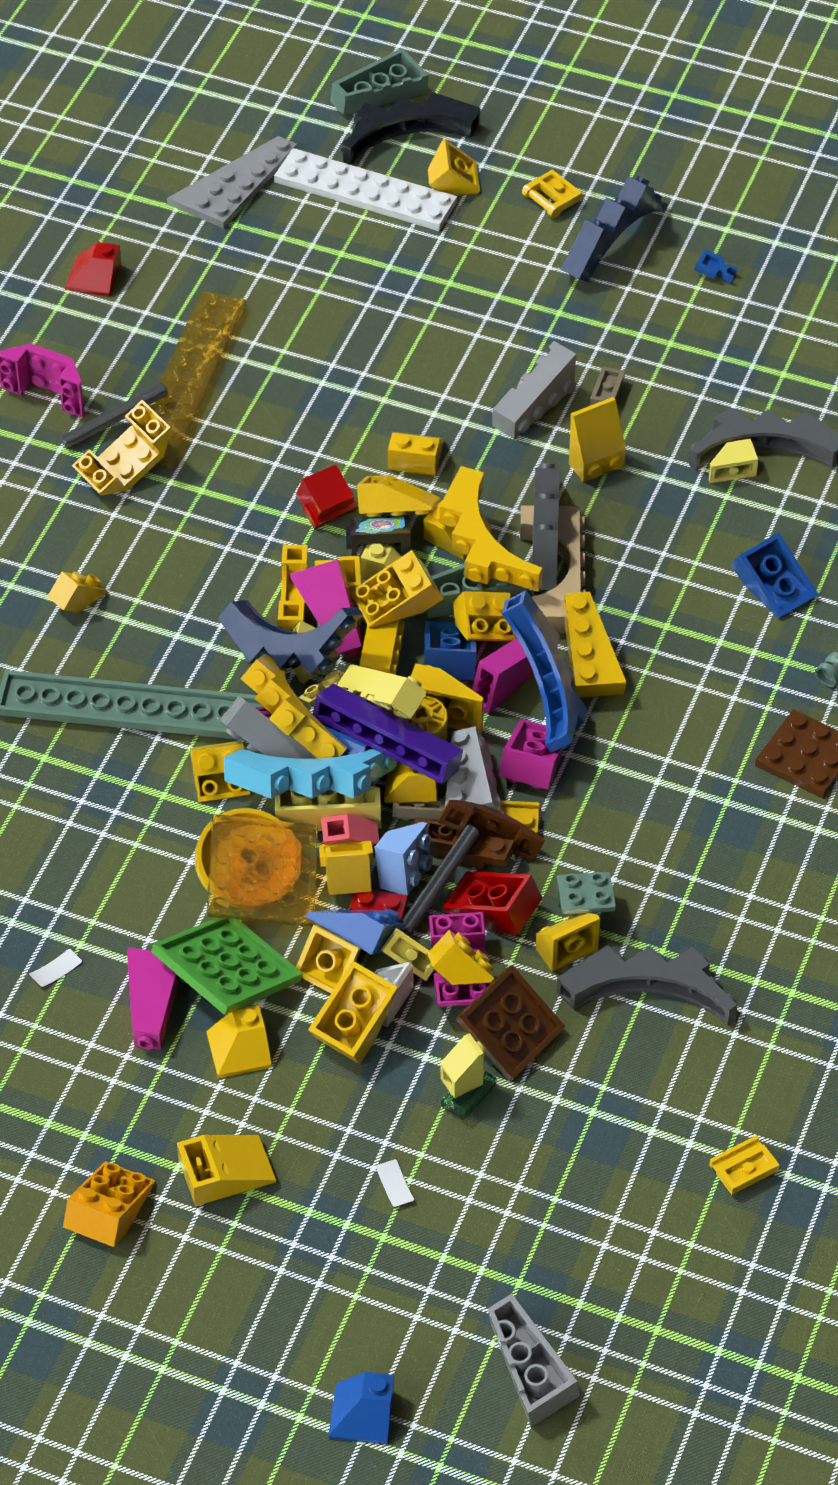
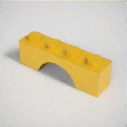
(292, 605)

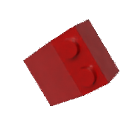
(502, 897)

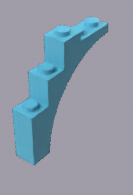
(310, 777)

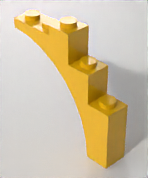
(484, 554)
(288, 711)

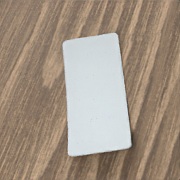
(56, 968)
(394, 1183)

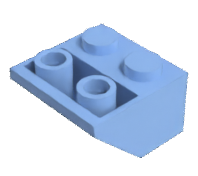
(403, 858)

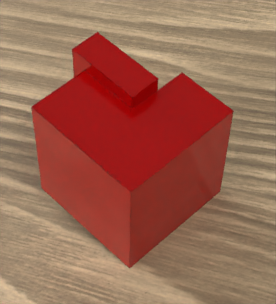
(325, 496)

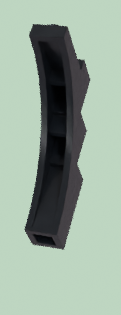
(407, 117)

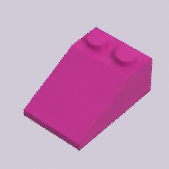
(527, 757)

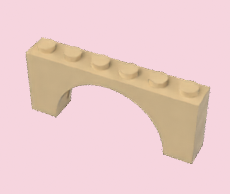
(569, 546)

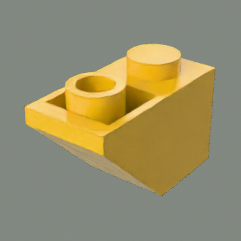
(76, 591)

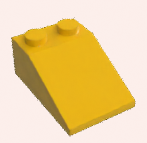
(596, 440)
(462, 704)
(354, 1012)

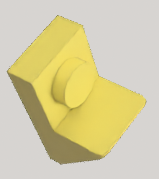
(405, 949)

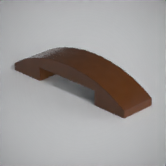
(492, 823)

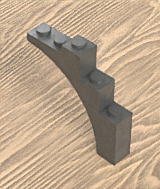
(768, 431)
(546, 523)
(647, 971)

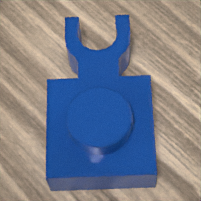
(713, 265)

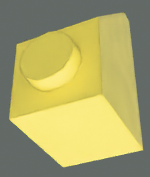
(734, 461)
(376, 558)

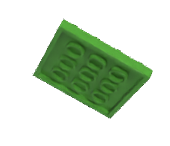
(226, 963)

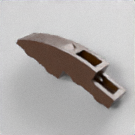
(482, 852)

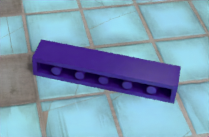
(387, 733)

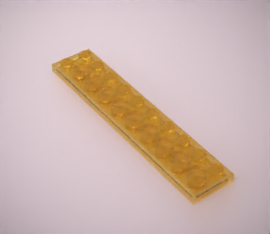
(195, 365)

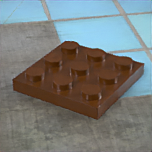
(802, 754)
(510, 1022)

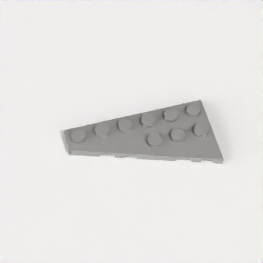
(232, 187)

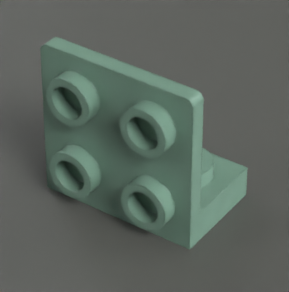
(585, 893)

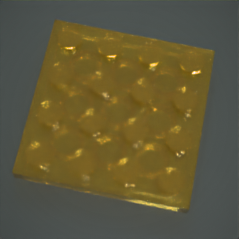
(262, 870)

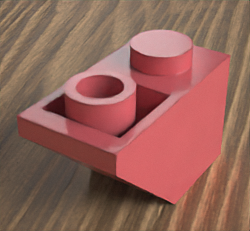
(349, 829)

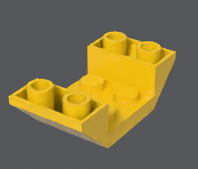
(129, 455)

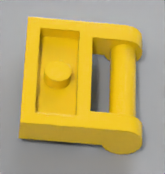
(556, 188)

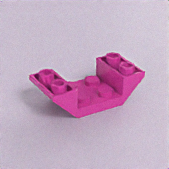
(44, 369)
(472, 927)

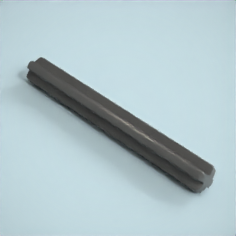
(112, 416)
(440, 878)

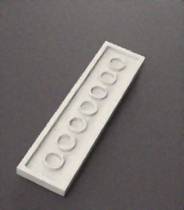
(365, 189)

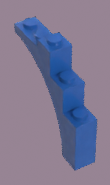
(539, 641)

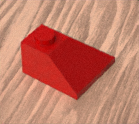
(95, 270)

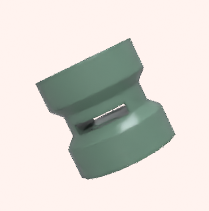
(828, 672)

